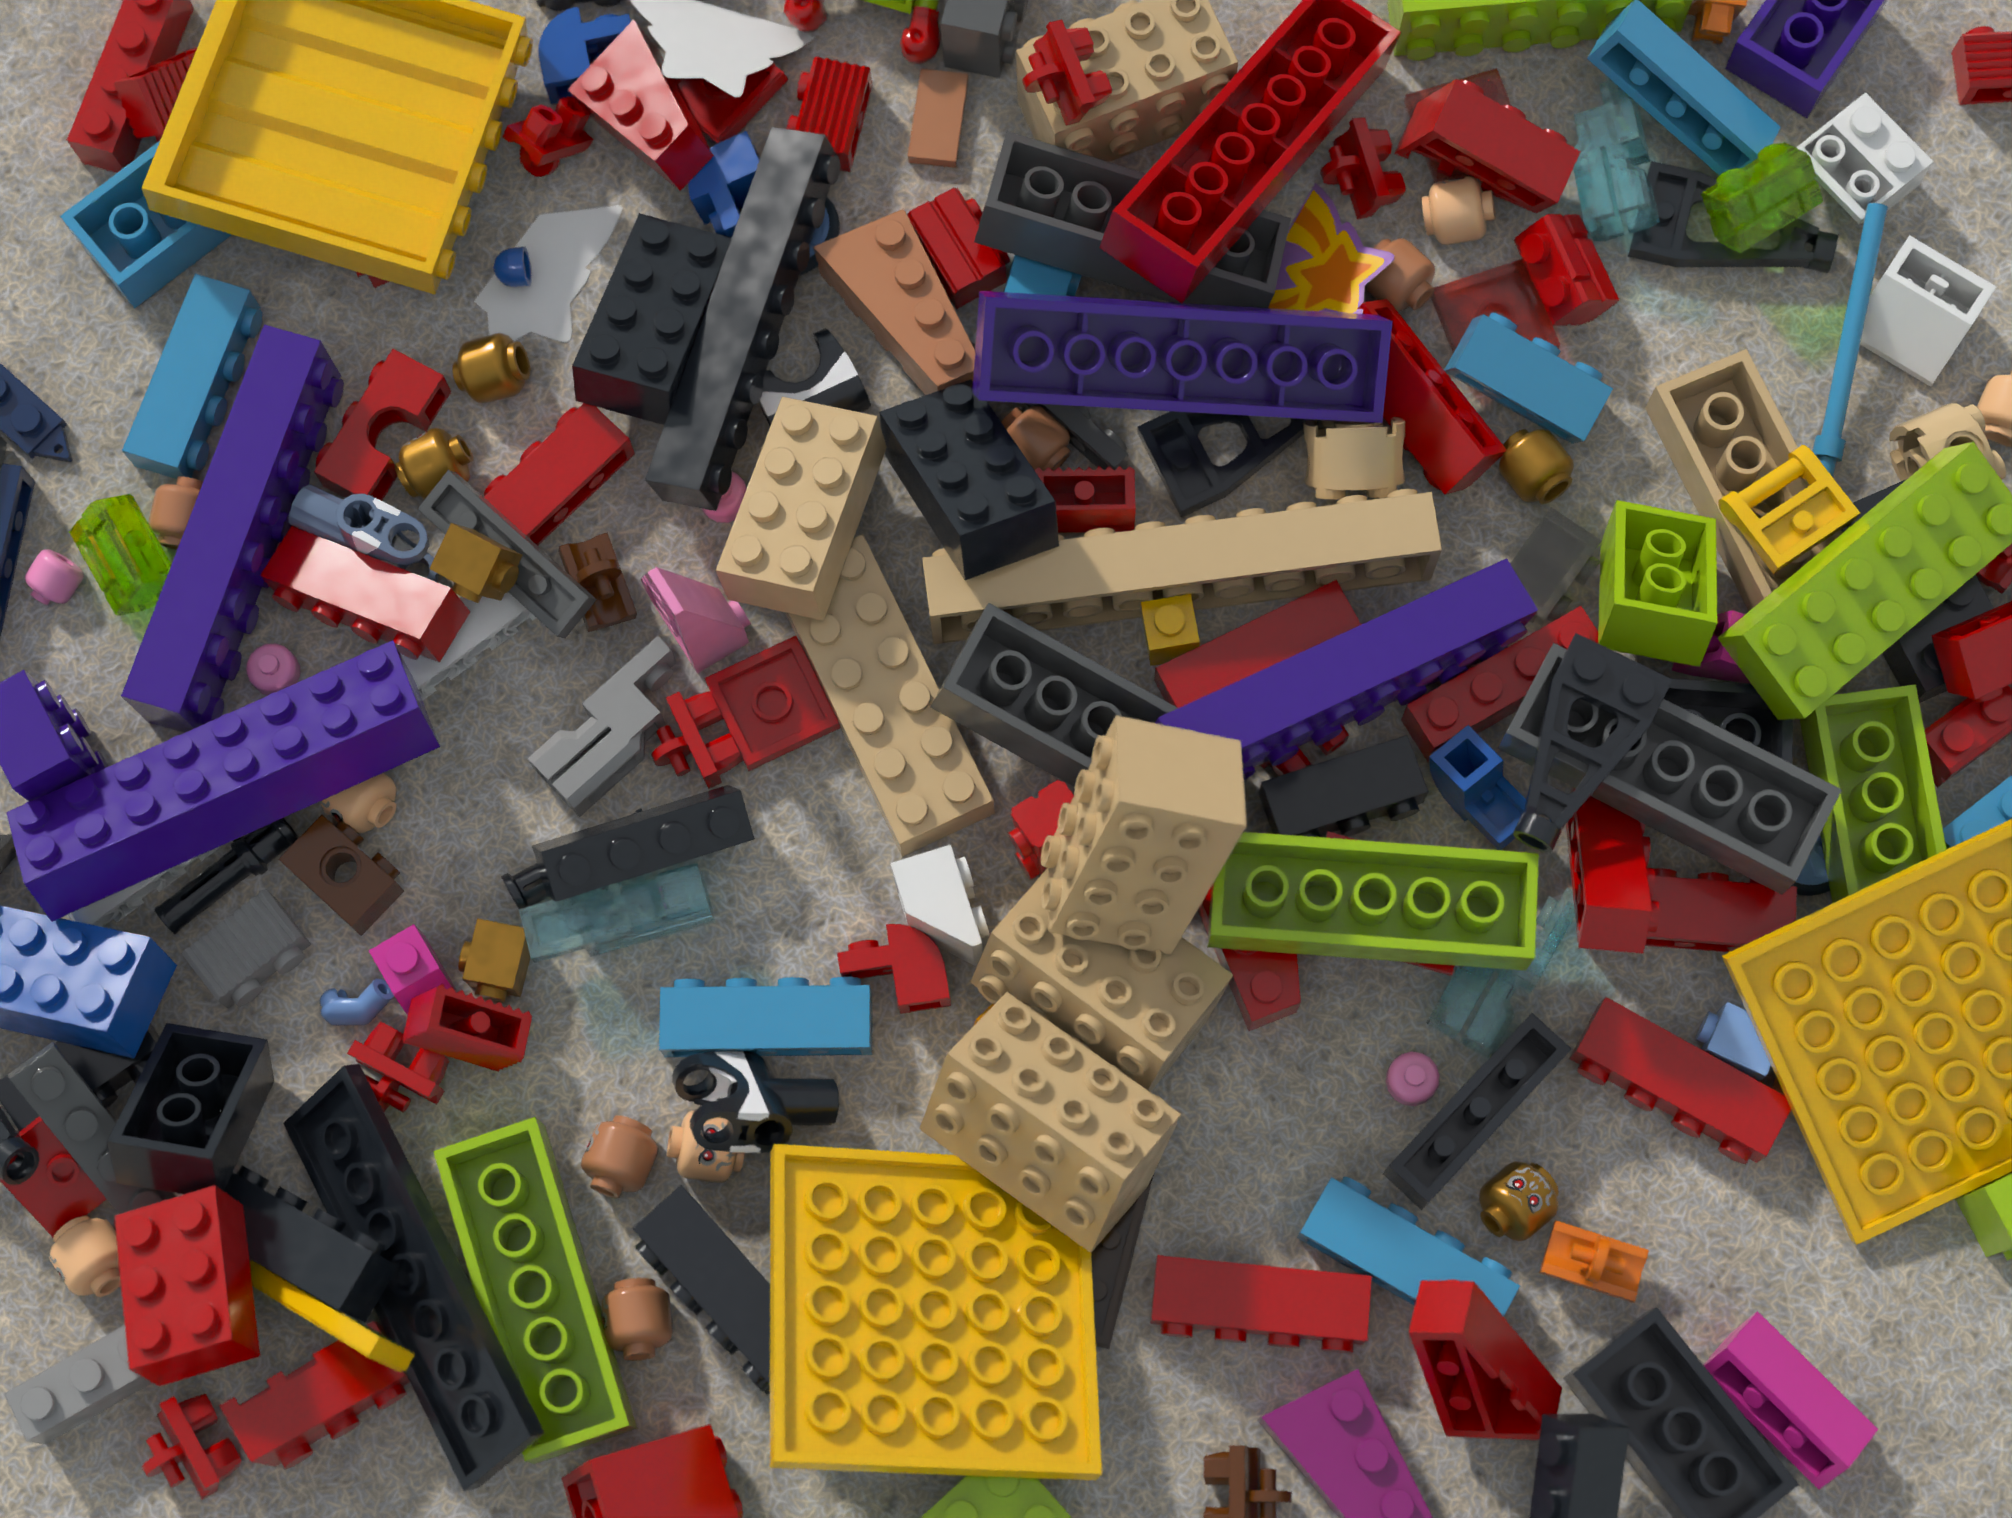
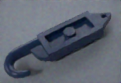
(30, 420)

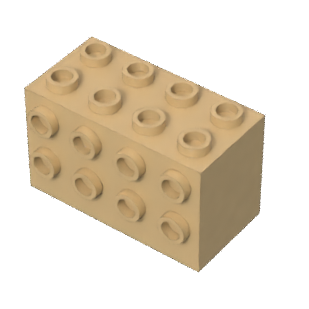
(1162, 70)
(1144, 835)
(1118, 1001)
(1048, 1121)

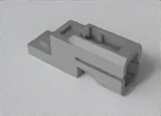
(612, 741)

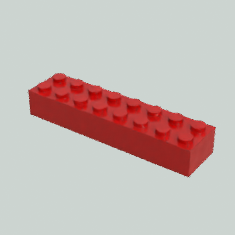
(1248, 143)

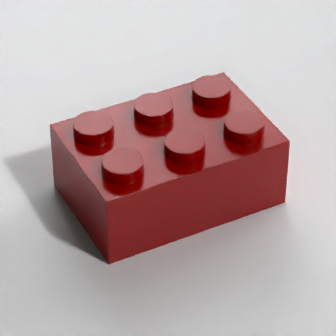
(186, 1286)

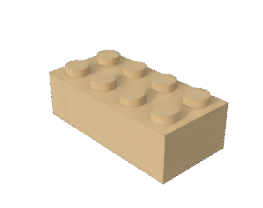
(802, 508)

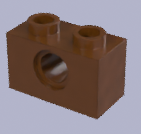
(318, 856)

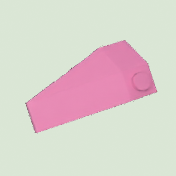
(697, 617)

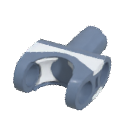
(363, 526)

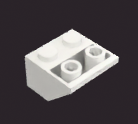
(1865, 158)
(1922, 310)
(936, 901)

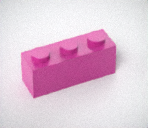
(1790, 1401)

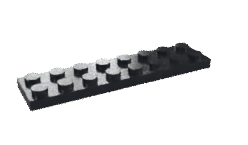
(429, 1301)

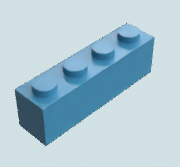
(1682, 90)
(193, 378)
(766, 1019)
(1393, 1248)

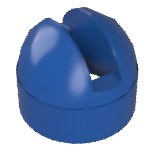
(513, 267)

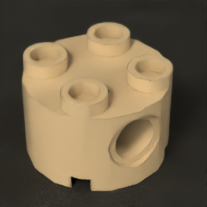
(1938, 429)
(1354, 457)

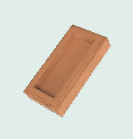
(938, 118)

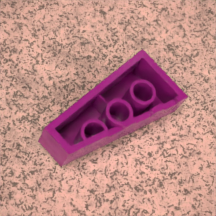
(1347, 1451)

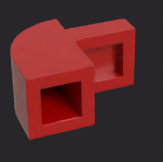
(911, 959)

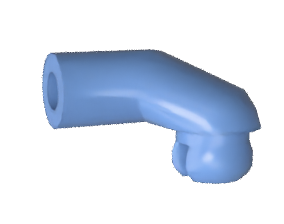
(341, 1010)

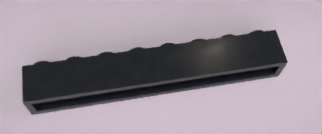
(743, 319)

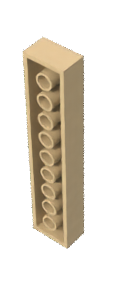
(1214, 560)

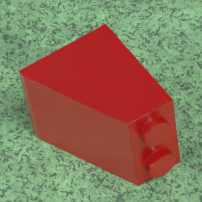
(656, 1480)

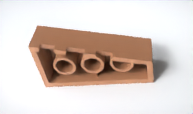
(900, 298)

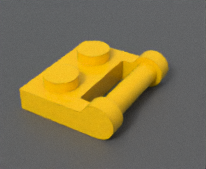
(1799, 521)

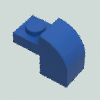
(571, 45)
(724, 182)
(1474, 786)

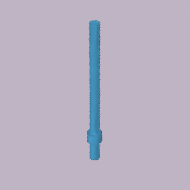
(1829, 445)

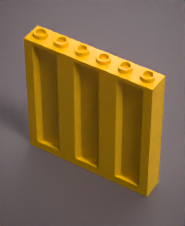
(342, 128)

